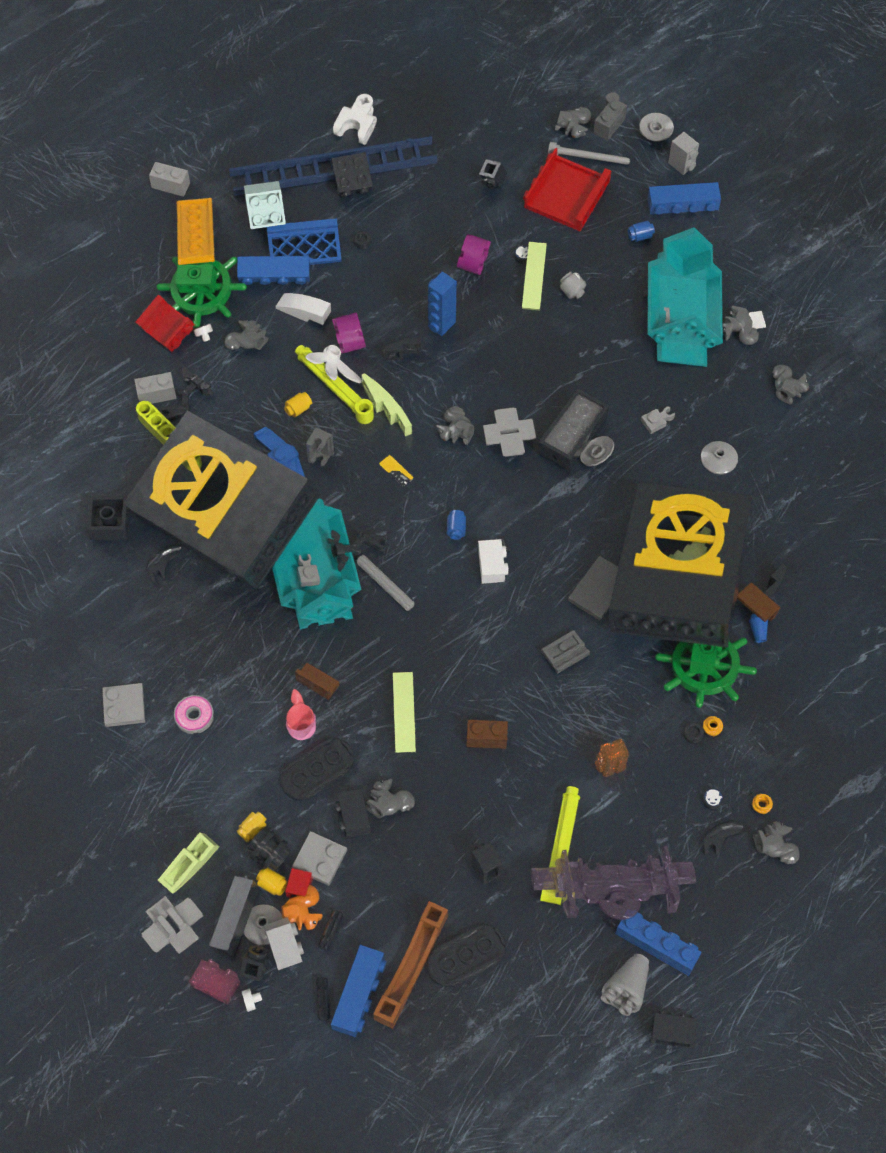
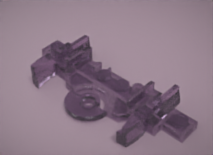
(626, 883)

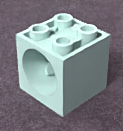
(264, 204)

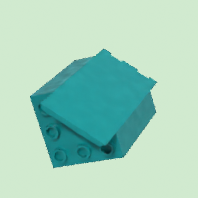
(696, 307)
(333, 595)

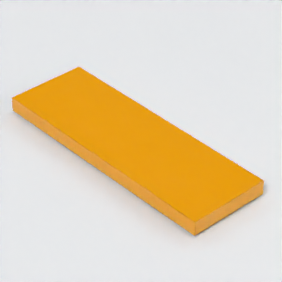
(195, 231)

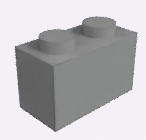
(683, 153)
(169, 179)
(155, 388)
(283, 943)

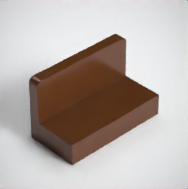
(758, 602)
(316, 680)

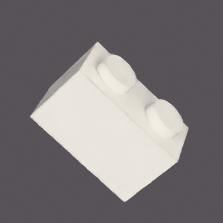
(491, 561)

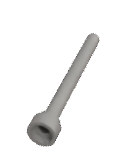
(586, 154)

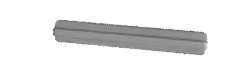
(385, 582)

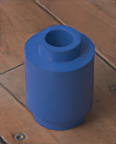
(641, 231)
(456, 524)

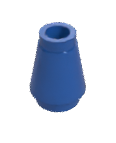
(758, 628)

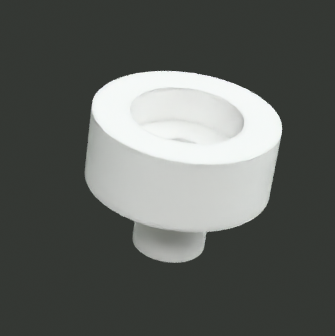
(203, 331)
(250, 999)

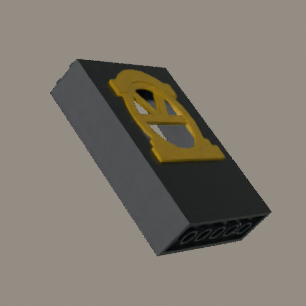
(250, 522)
(675, 597)

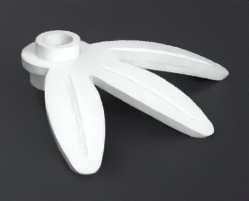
(331, 356)

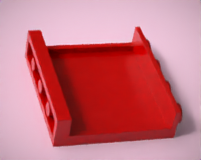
(566, 191)

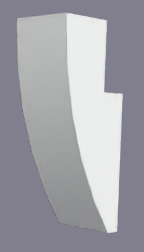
(304, 307)

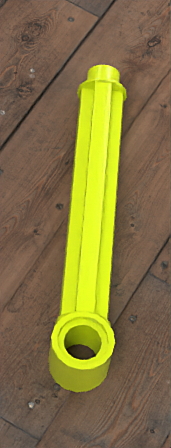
(340, 388)
(563, 835)

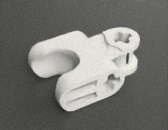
(358, 118)

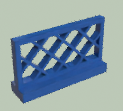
(306, 229)

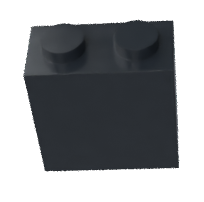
(351, 174)

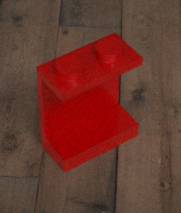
(165, 323)

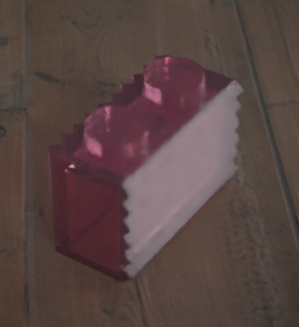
(215, 981)

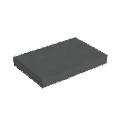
(596, 588)

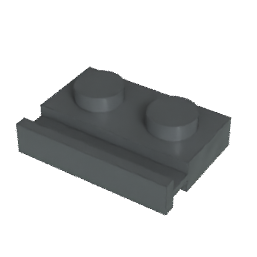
(565, 651)

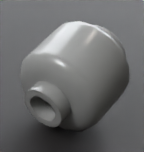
(572, 285)

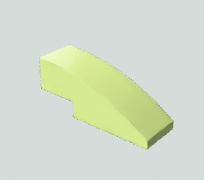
(188, 862)

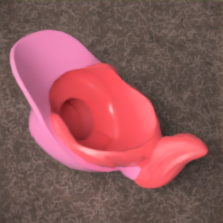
(300, 718)

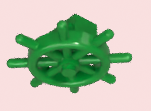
(200, 281)
(705, 661)

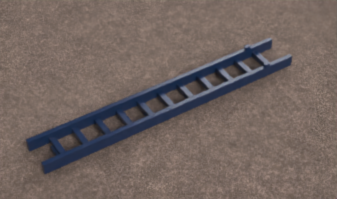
(315, 159)

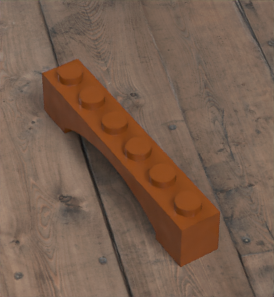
(398, 991)

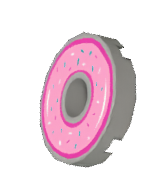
(190, 704)

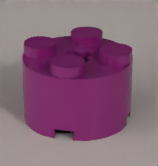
(473, 254)
(349, 333)

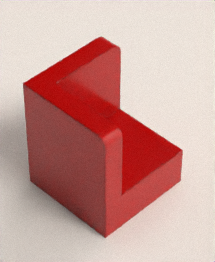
(298, 883)

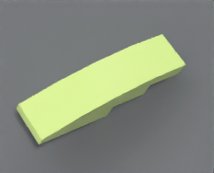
(534, 276)
(384, 401)
(404, 712)

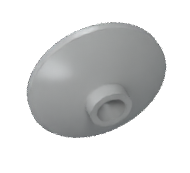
(656, 127)
(597, 451)
(719, 464)
(255, 932)

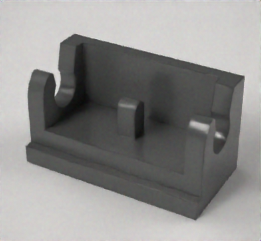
(320, 445)

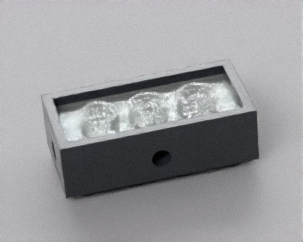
(573, 429)

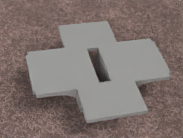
(506, 432)
(162, 933)

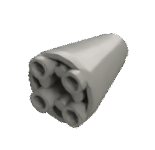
(627, 985)

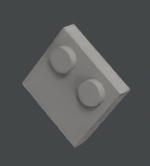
(123, 705)
(320, 857)

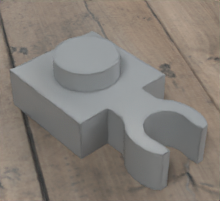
(655, 420)
(307, 573)

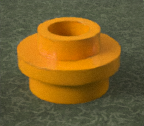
(713, 731)
(762, 798)

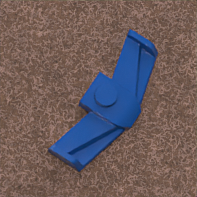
(280, 450)

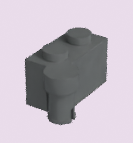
(610, 117)

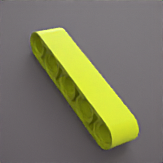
(159, 431)

